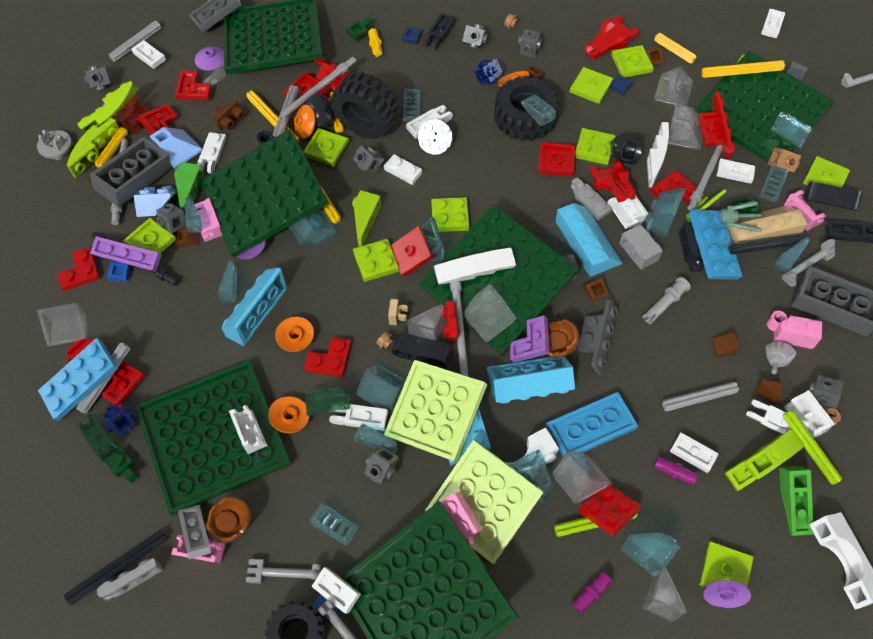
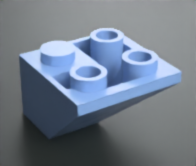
(177, 144)
(150, 200)

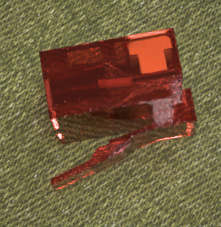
(129, 115)

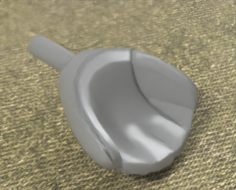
(779, 354)

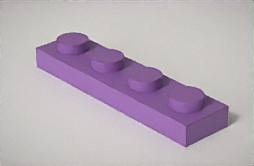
(126, 254)

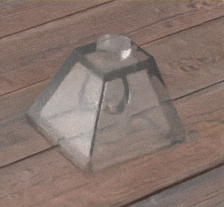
(685, 128)
(488, 313)

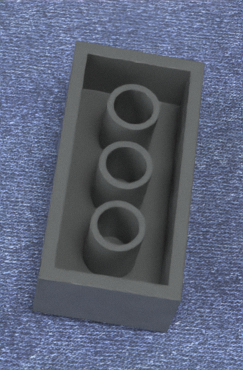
(130, 171)
(835, 301)

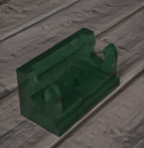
(327, 401)
(98, 438)

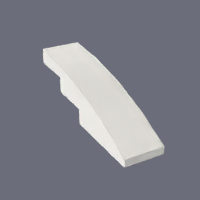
(657, 154)
(474, 265)

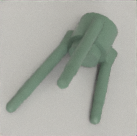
(729, 216)

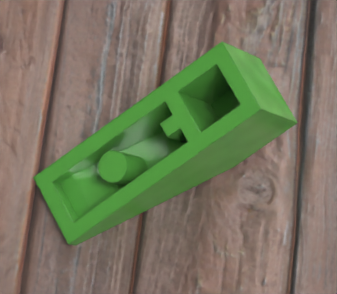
(188, 182)
(797, 498)

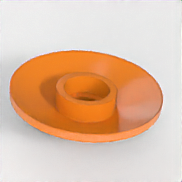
(503, 80)
(304, 121)
(294, 327)
(289, 407)

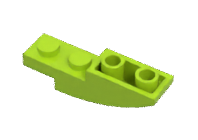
(113, 102)
(88, 147)
(764, 460)

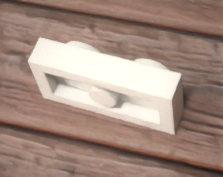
(773, 23)
(148, 54)
(403, 169)
(735, 171)
(694, 452)
(336, 590)

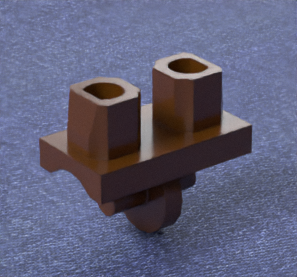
(226, 115)

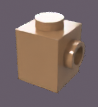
(784, 159)

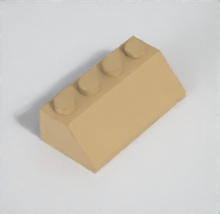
(772, 223)

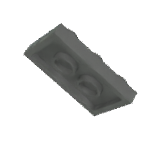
(212, 12)

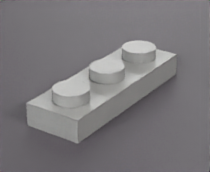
(194, 532)

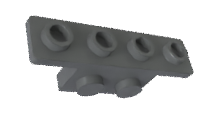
(597, 334)

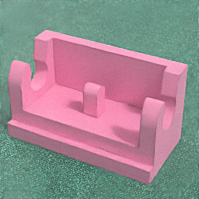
(795, 201)
(209, 221)
(216, 547)

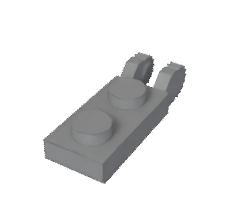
(129, 579)

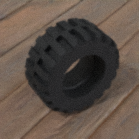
(365, 105)
(520, 123)

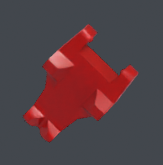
(611, 37)
(615, 180)

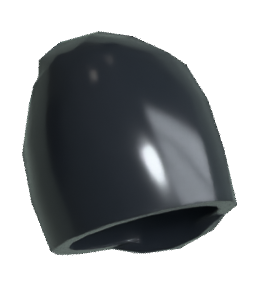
(323, 111)
(627, 148)

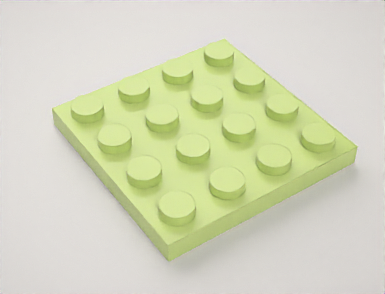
(435, 410)
(495, 494)

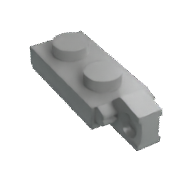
(591, 199)

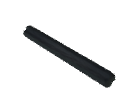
(767, 243)
(115, 568)

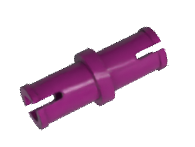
(675, 470)
(592, 592)

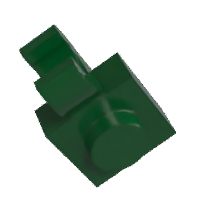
(360, 29)
(753, 209)
(120, 464)

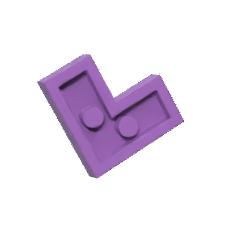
(536, 342)

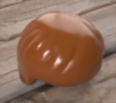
(562, 338)
(228, 519)

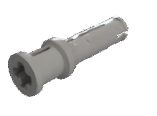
(672, 294)

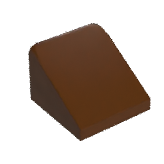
(655, 55)
(535, 72)
(187, 239)
(595, 289)
(725, 345)
(770, 390)

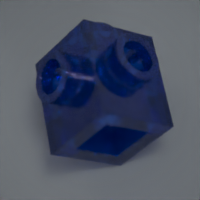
(488, 71)
(122, 425)

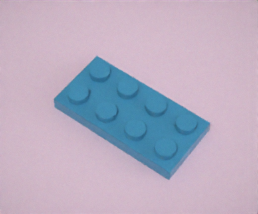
(713, 243)
(77, 379)
(592, 425)

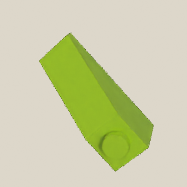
(366, 210)

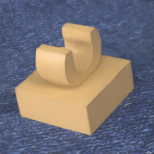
(395, 310)

